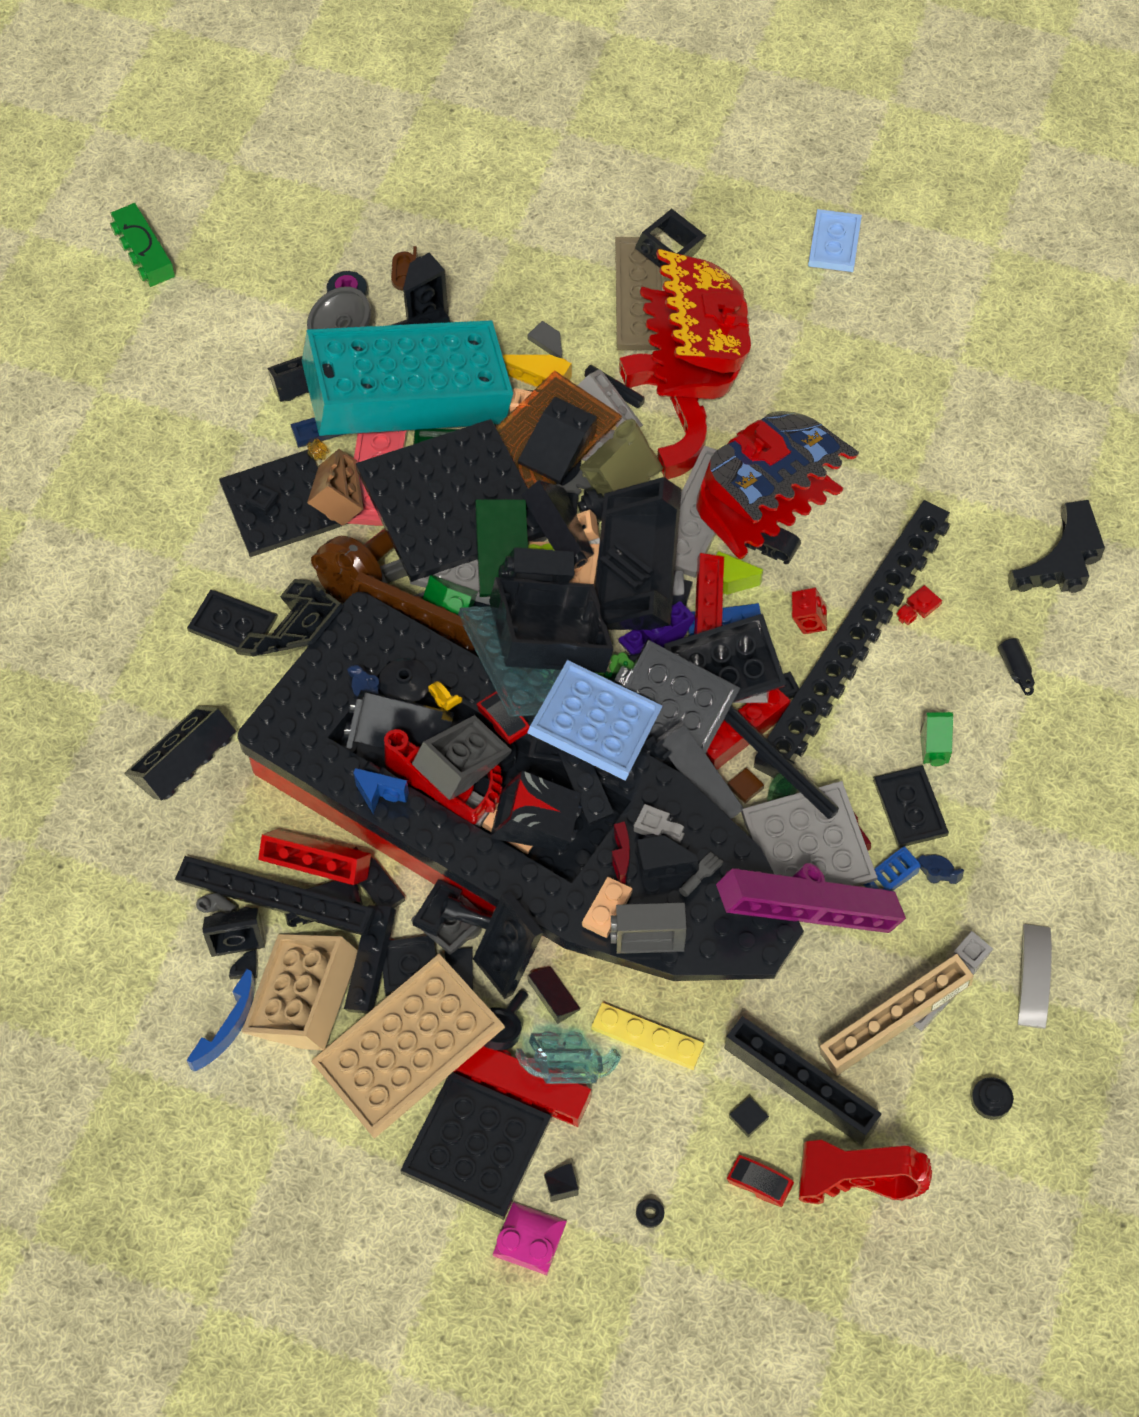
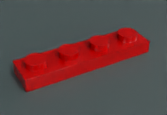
(709, 592)

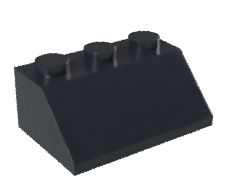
(425, 286)

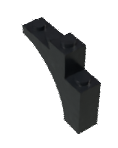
(1067, 562)

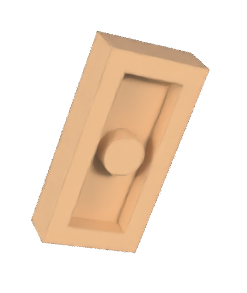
(599, 915)

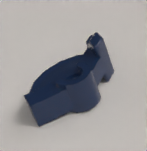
(363, 681)
(939, 869)

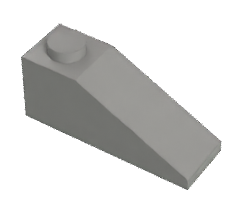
(602, 389)

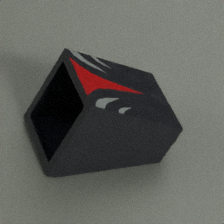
(536, 813)

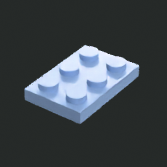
(835, 240)

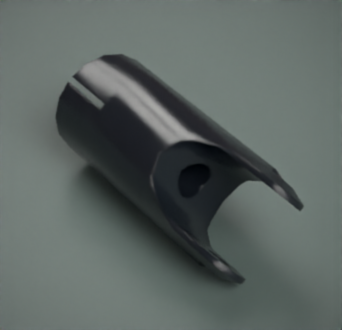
(1017, 664)

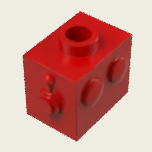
(809, 611)

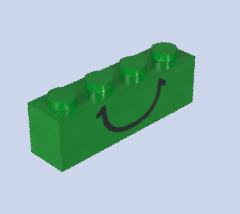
(142, 245)

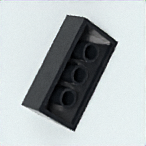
(181, 752)

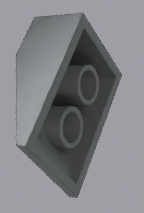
(460, 756)

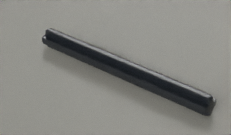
(781, 763)

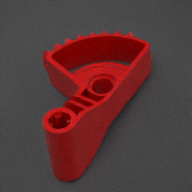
(399, 760)
(887, 1171)

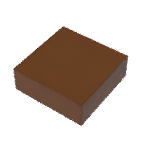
(745, 785)

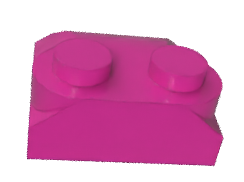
(529, 1238)

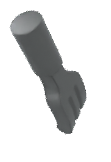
(706, 868)

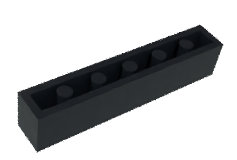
(802, 1080)

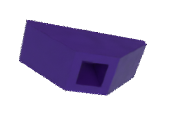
(680, 623)

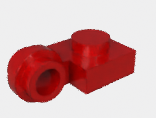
(920, 602)

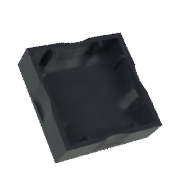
(549, 623)

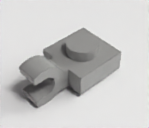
(656, 822)

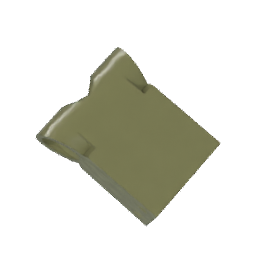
(621, 460)

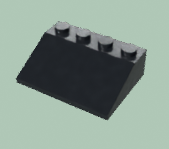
(737, 653)

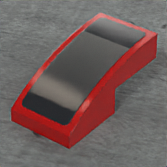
(507, 727)
(760, 1180)

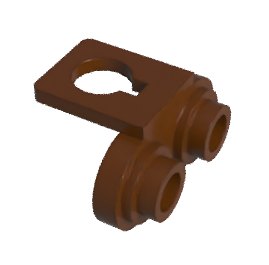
(400, 266)

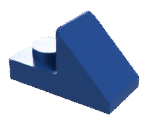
(375, 785)

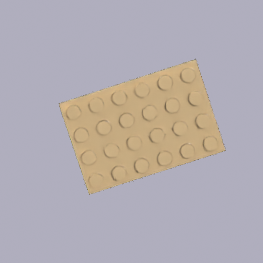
(407, 1045)

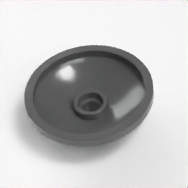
(340, 309)

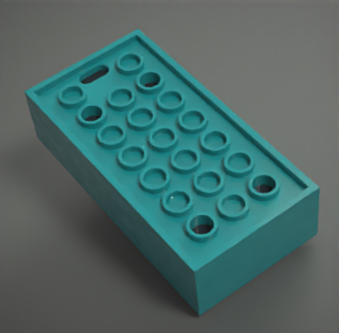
(405, 377)

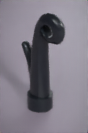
(453, 909)

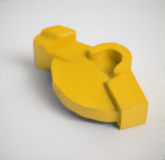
(443, 697)

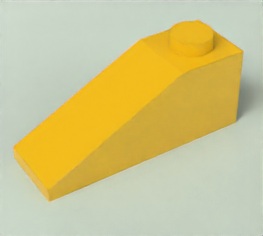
(536, 368)

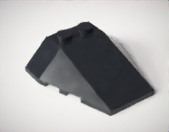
(304, 624)

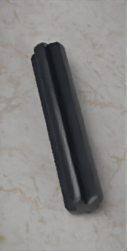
(628, 394)

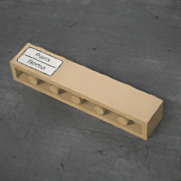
(896, 1014)

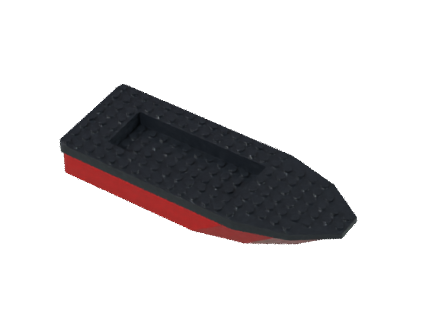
(301, 750)

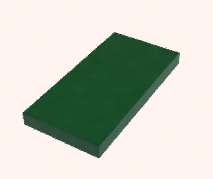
(498, 530)

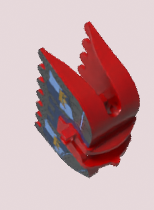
(767, 476)

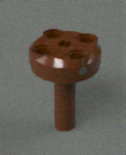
(344, 557)

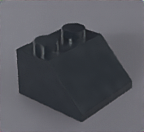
(233, 931)

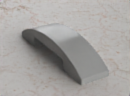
(973, 953)
(1035, 976)

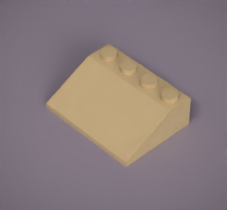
(301, 990)

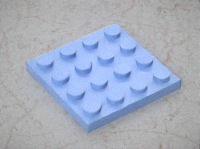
(595, 720)

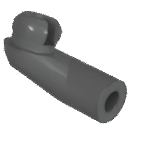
(215, 902)

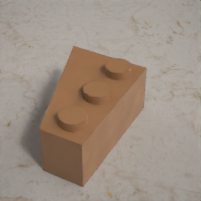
(337, 488)

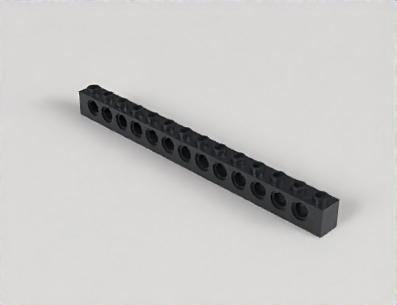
(927, 518)

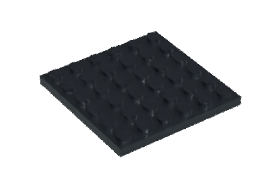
(430, 495)

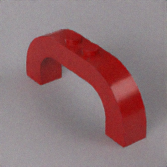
(681, 456)

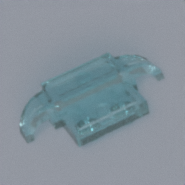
(566, 1059)

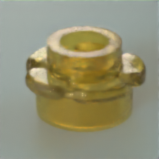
(317, 450)

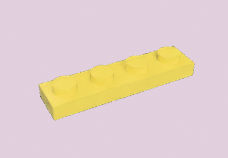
(647, 1036)

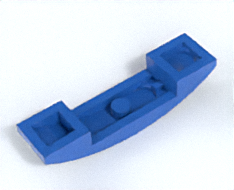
(208, 1051)

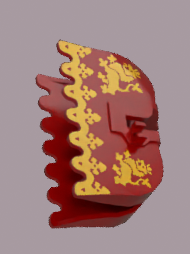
(697, 326)

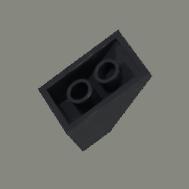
(558, 440)

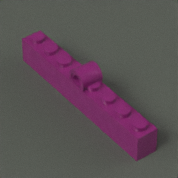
(809, 900)

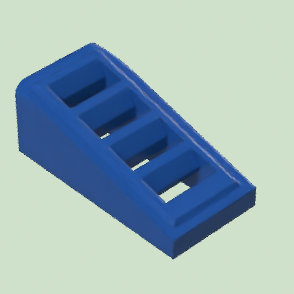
(905, 874)

